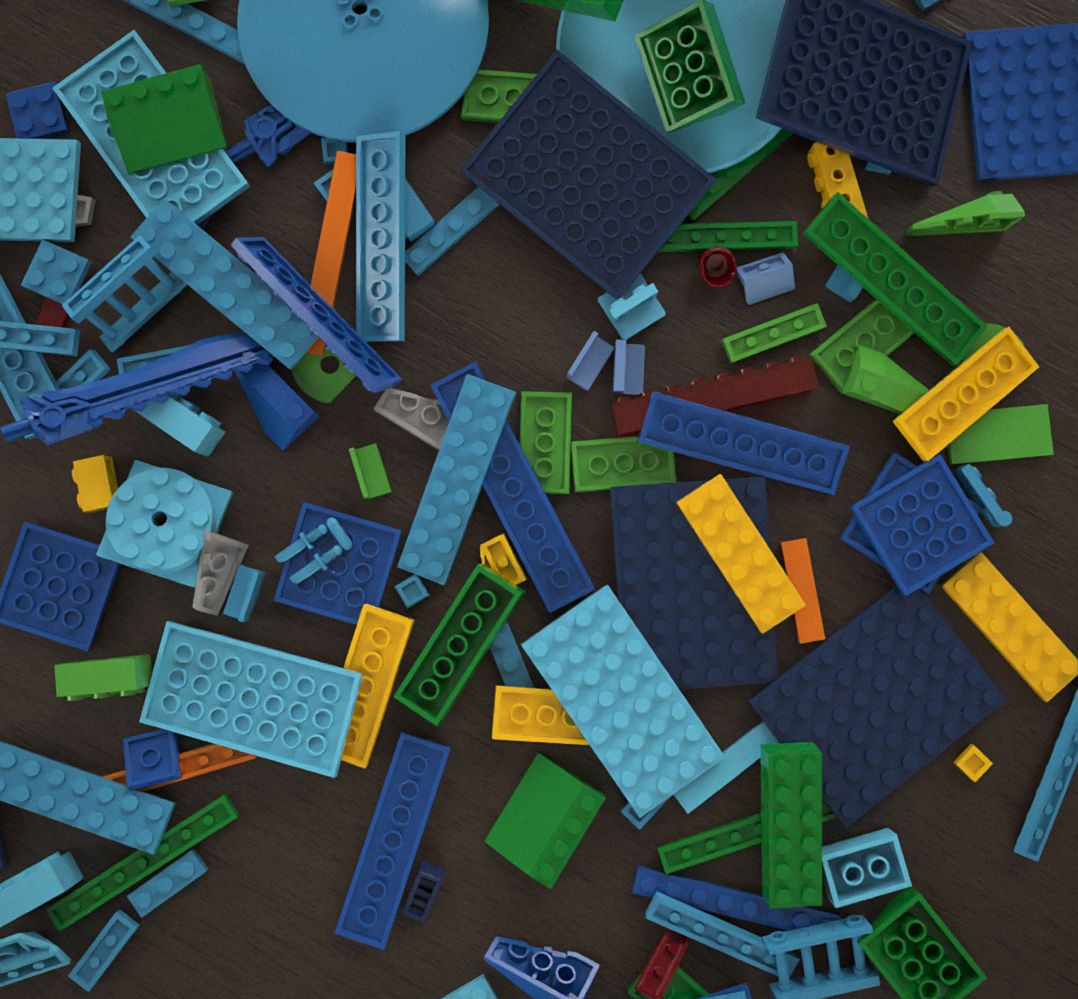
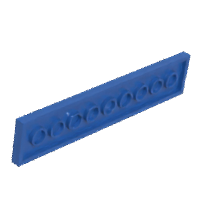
(525, 509)

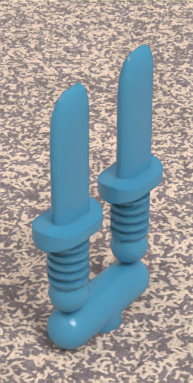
(305, 541)

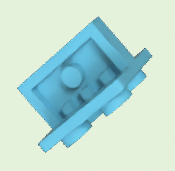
(634, 310)

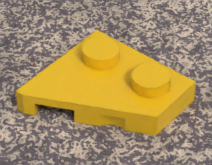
(501, 558)

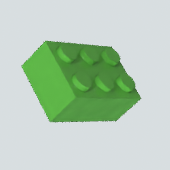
(103, 677)

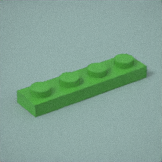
(774, 333)

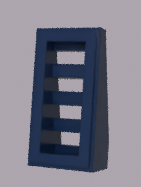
(427, 875)

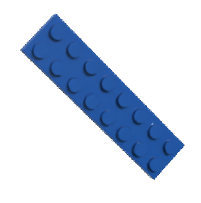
(317, 313)
(743, 443)
(392, 840)

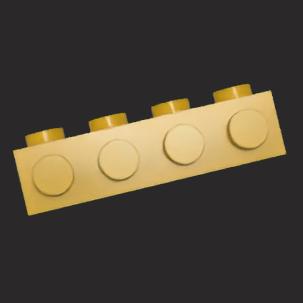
(835, 174)

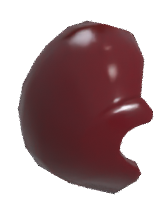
(717, 266)

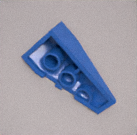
(276, 405)
(541, 970)

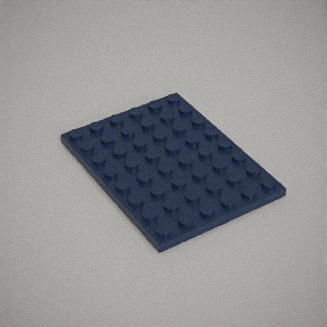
(866, 83)
(587, 175)
(680, 593)
(879, 700)

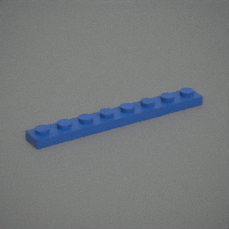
(726, 900)

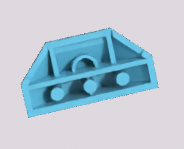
(27, 956)

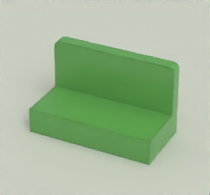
(370, 471)

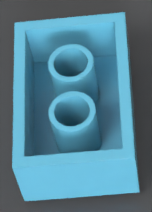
(185, 424)
(863, 867)
(37, 885)

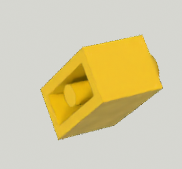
(95, 483)

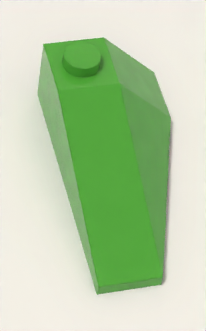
(986, 214)
(881, 382)

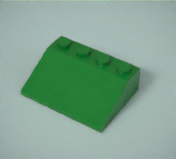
(689, 67)
(164, 119)
(545, 819)
(919, 951)

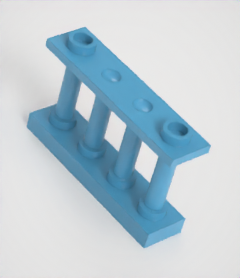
(109, 279)
(826, 983)

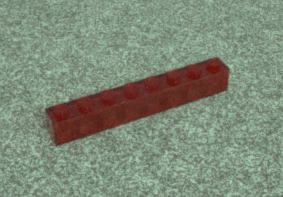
(724, 391)

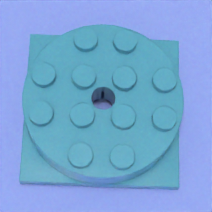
(168, 549)

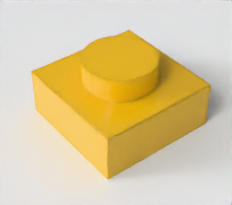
(972, 763)

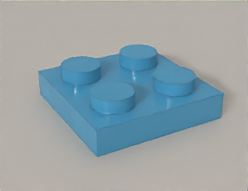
(56, 272)

